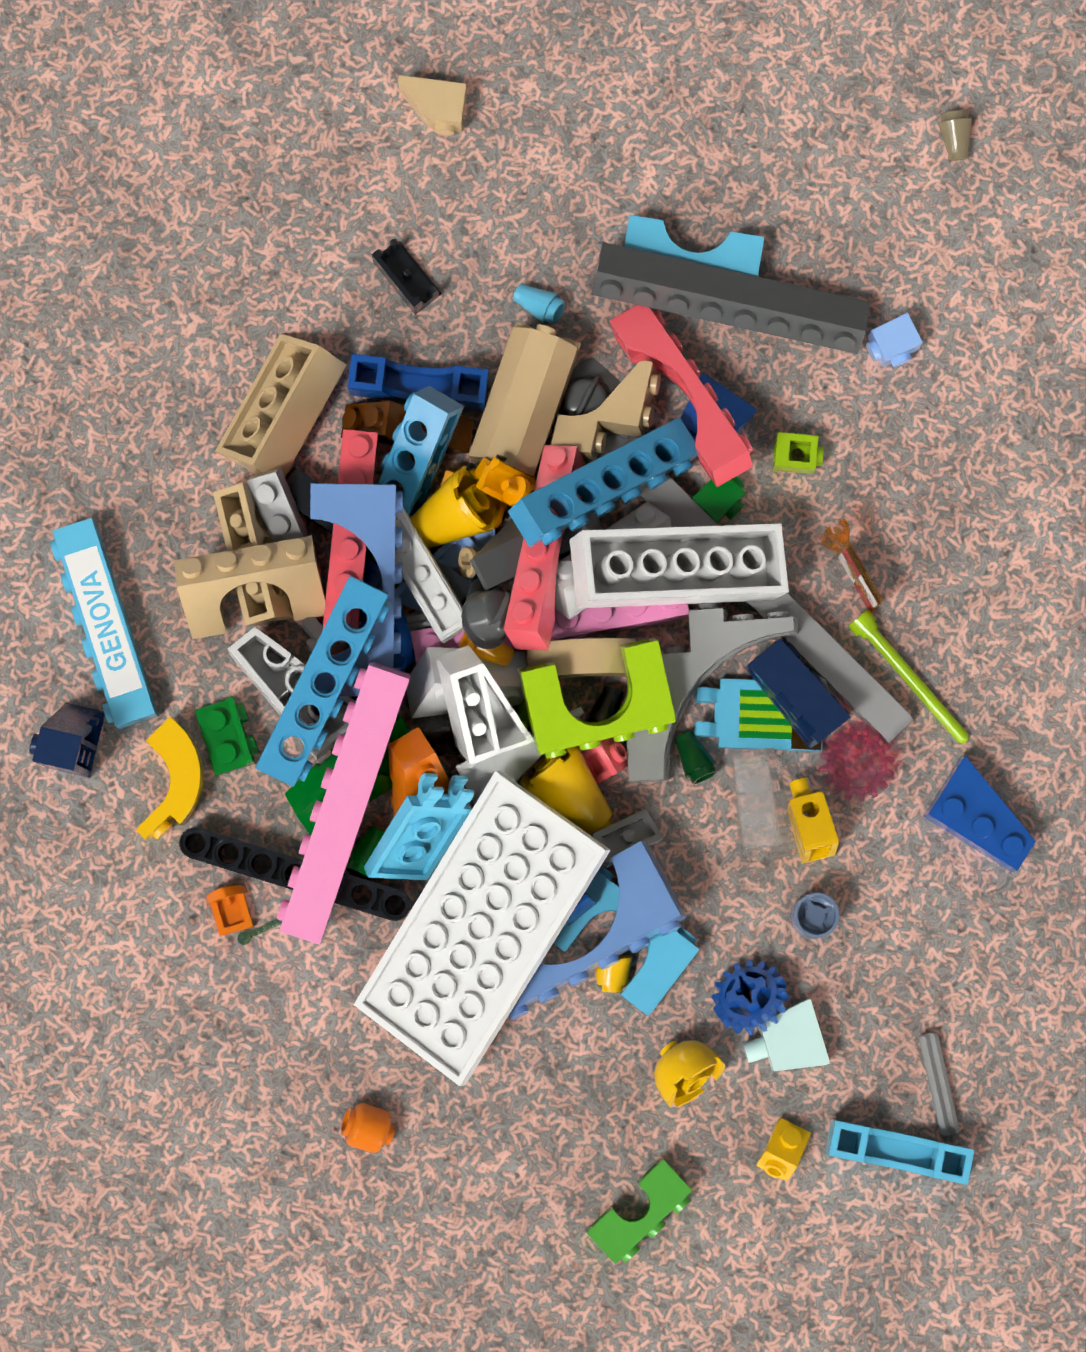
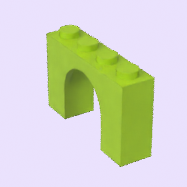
(645, 706)

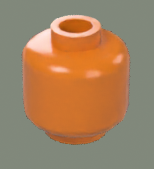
(367, 1127)

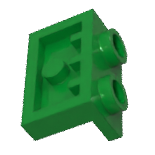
(226, 736)

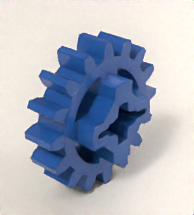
(733, 998)

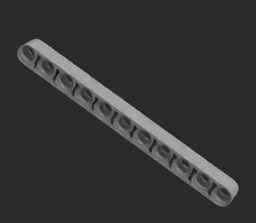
(821, 651)

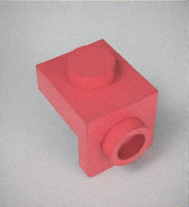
(606, 759)

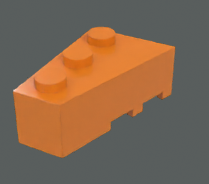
(408, 760)

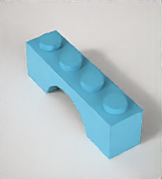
(737, 253)
(899, 1151)

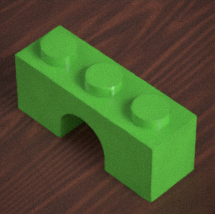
(620, 1235)

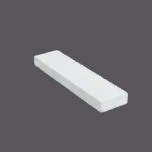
(427, 581)

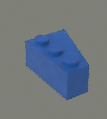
(979, 817)

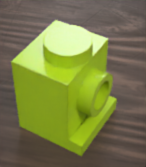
(787, 443)

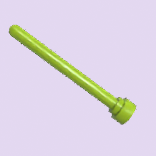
(867, 628)

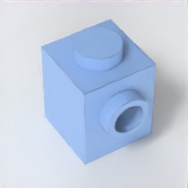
(894, 341)

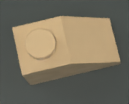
(436, 102)

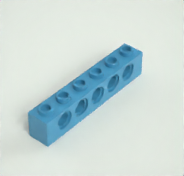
(539, 523)
(275, 759)

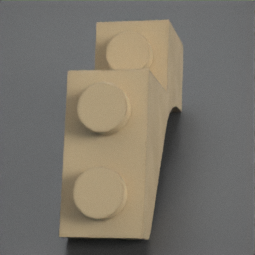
(623, 413)

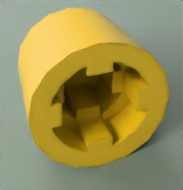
(616, 976)

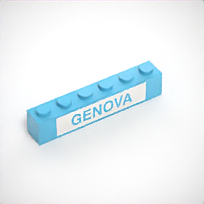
(104, 624)

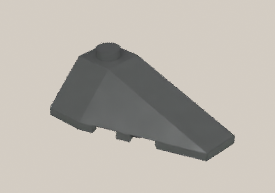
(500, 555)

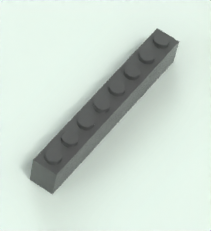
(730, 298)

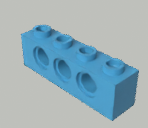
(440, 417)

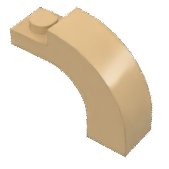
(583, 657)

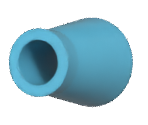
(542, 304)

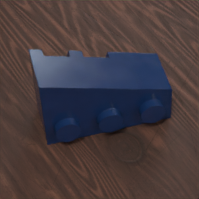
(797, 693)
(69, 740)

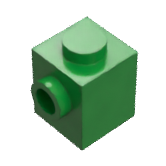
(721, 500)

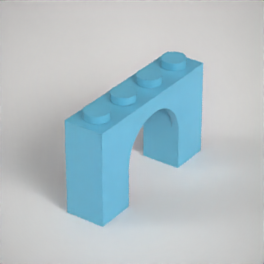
(665, 956)

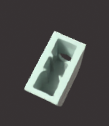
(791, 1042)

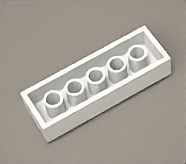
(678, 565)

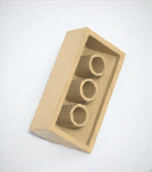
(281, 406)

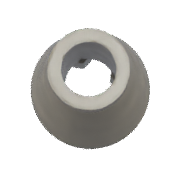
(955, 130)

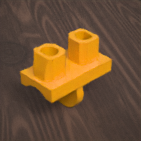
(503, 481)

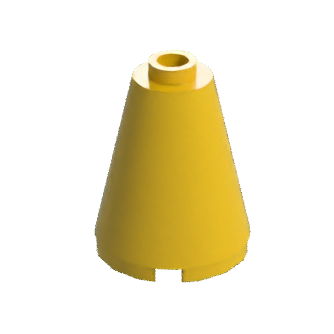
(456, 511)
(570, 789)

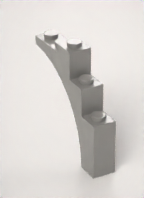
(712, 643)

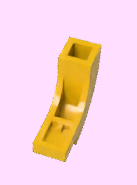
(185, 779)

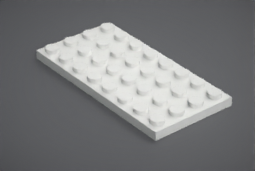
(481, 927)

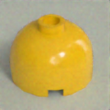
(685, 1070)

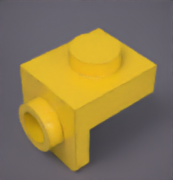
(783, 1149)

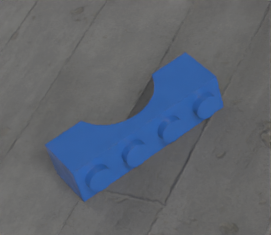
(394, 381)

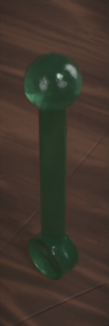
(245, 937)

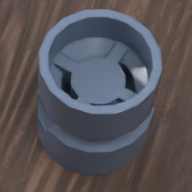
(814, 915)

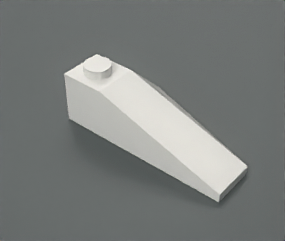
(511, 763)

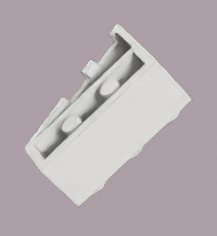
(477, 708)

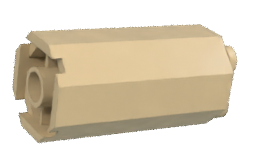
(525, 398)

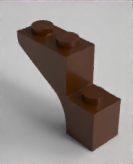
(387, 415)

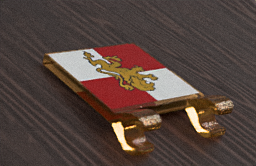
(852, 564)

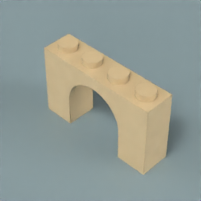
(286, 564)

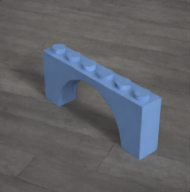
(370, 515)
(644, 910)

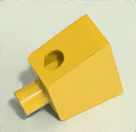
(813, 835)

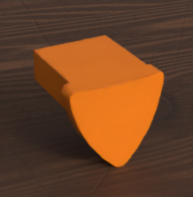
(230, 909)

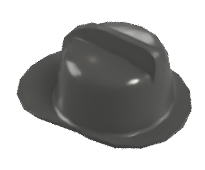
(587, 388)
(485, 615)

